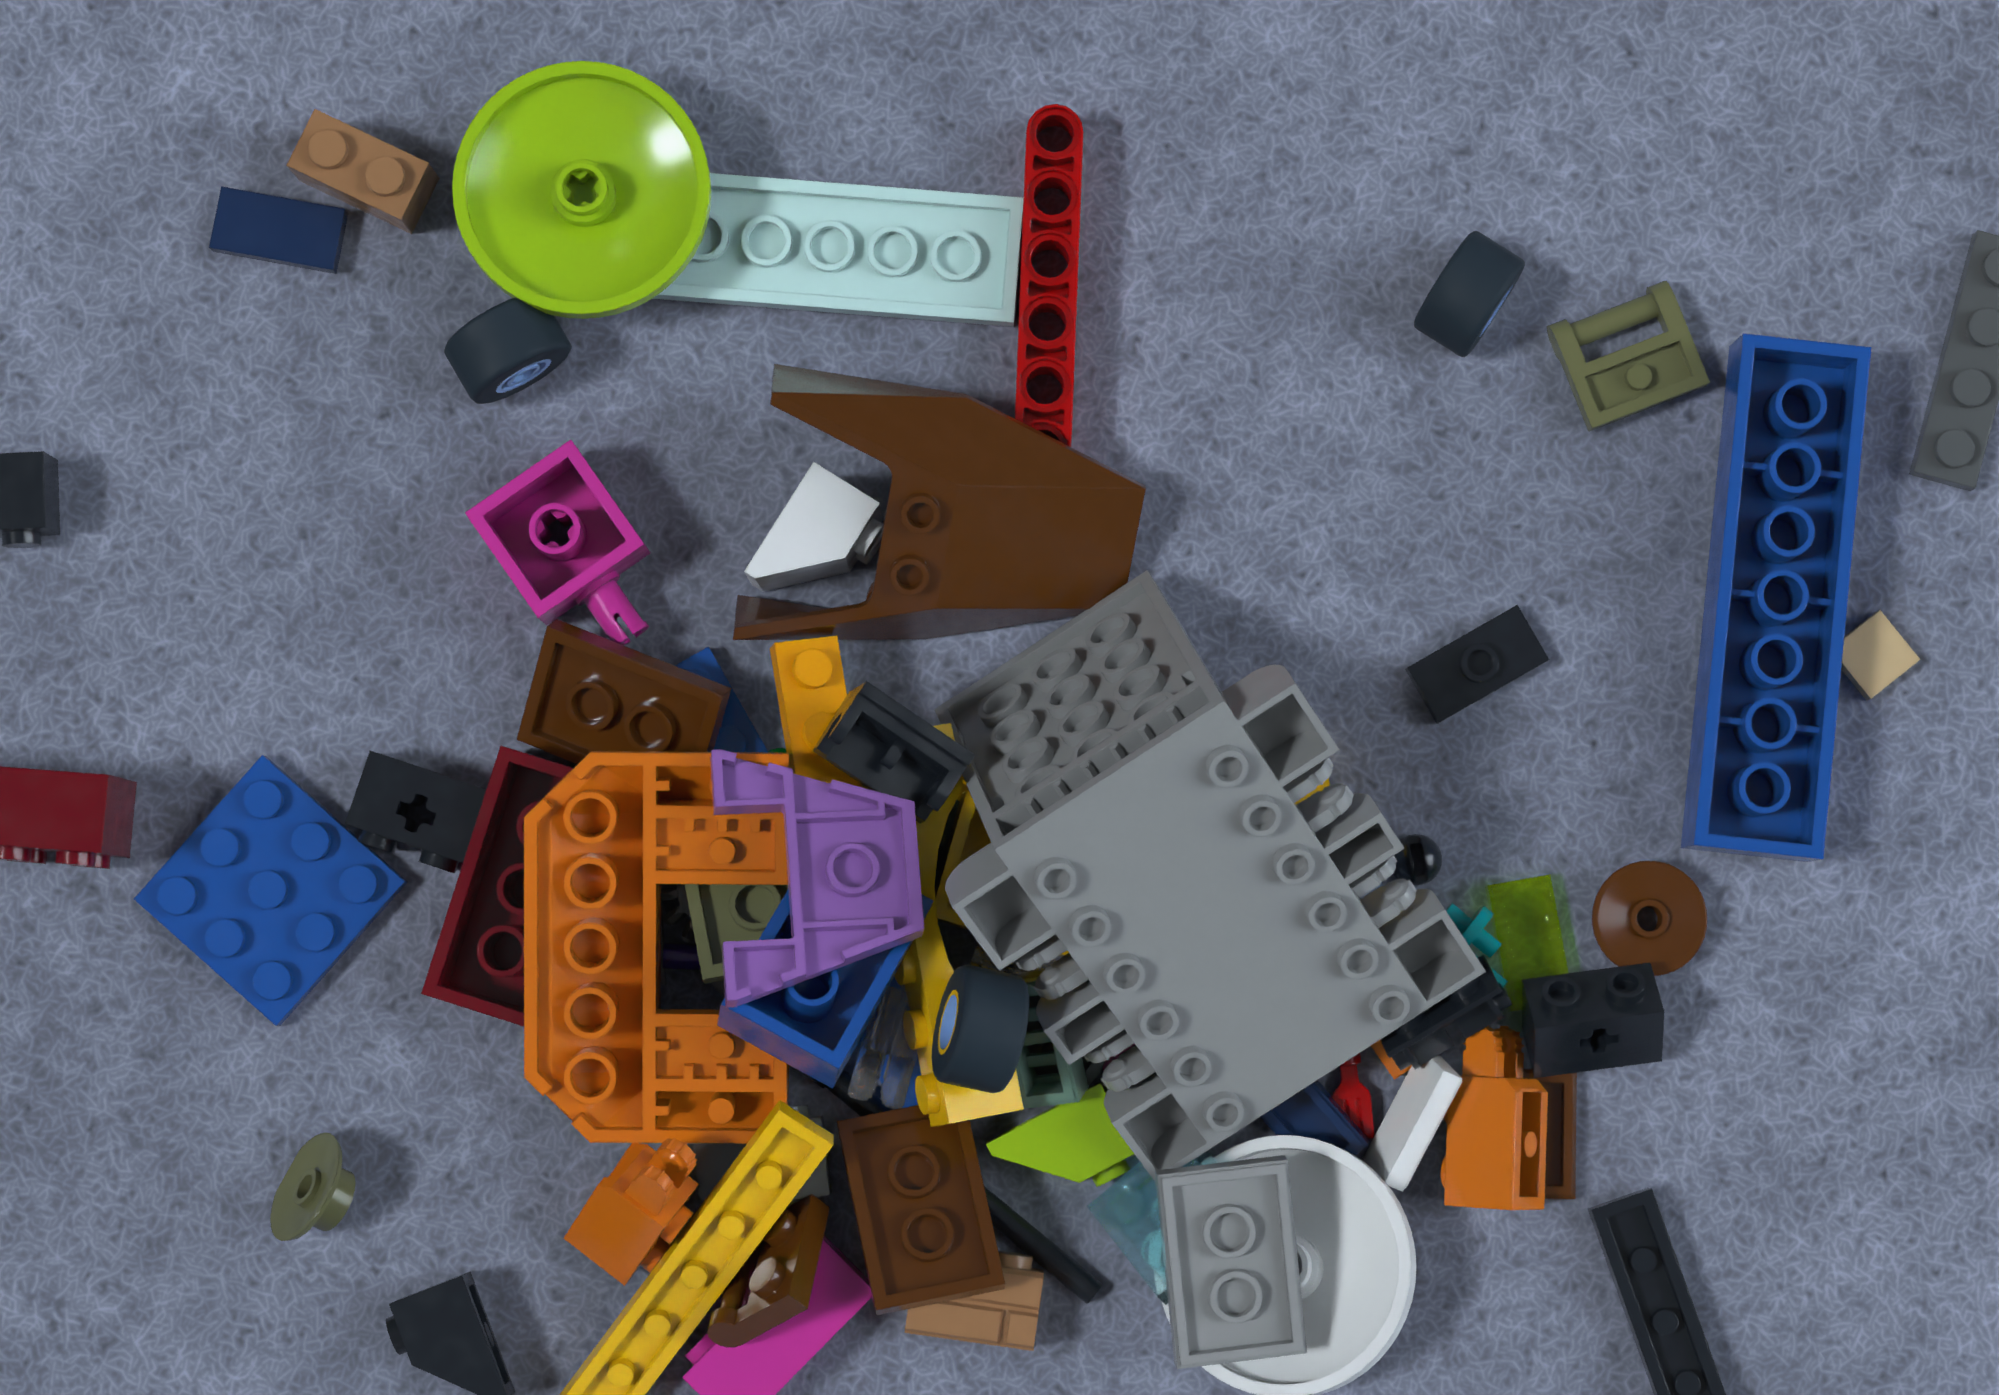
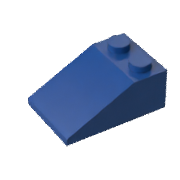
(821, 1018)

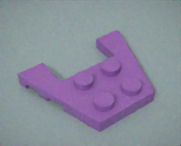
(847, 873)

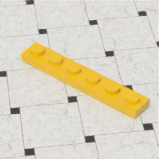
(705, 1256)

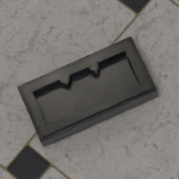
(1477, 664)

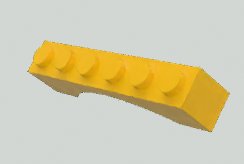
(925, 977)

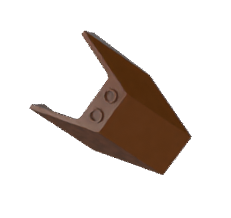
(978, 520)

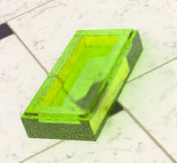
(1528, 932)

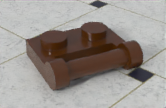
(779, 1282)

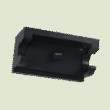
(893, 750)

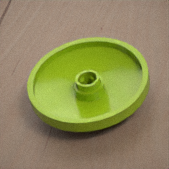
(582, 189)

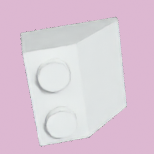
(818, 533)

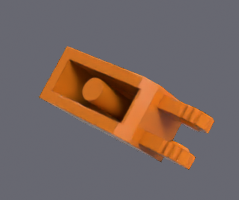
(1496, 1128)
(637, 1209)

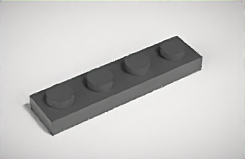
(1966, 376)

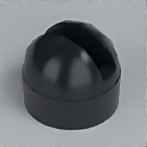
(1431, 858)

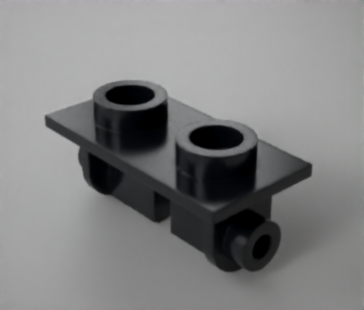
(1471, 1009)

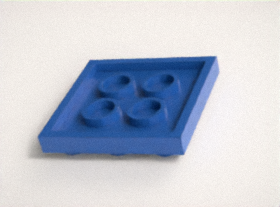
(270, 890)

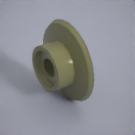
(313, 1190)

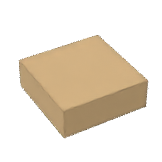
(1875, 655)

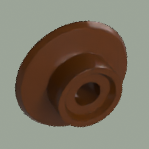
(1678, 909)

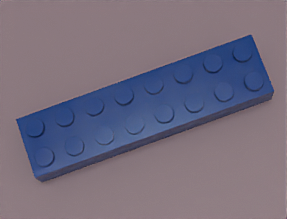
(1776, 598)

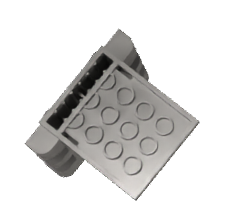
(1183, 879)

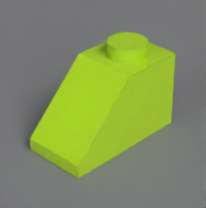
(1068, 1141)

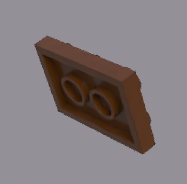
(615, 699)
(919, 1209)

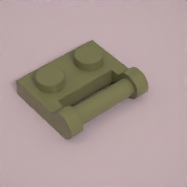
(1635, 375)

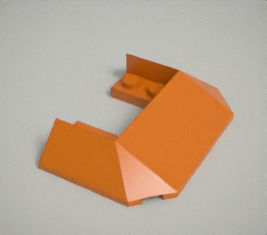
(595, 950)

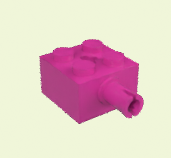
(588, 565)

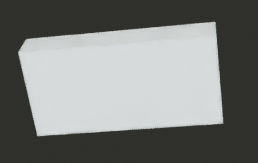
(1412, 1121)

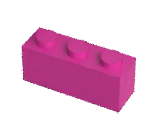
(778, 1354)

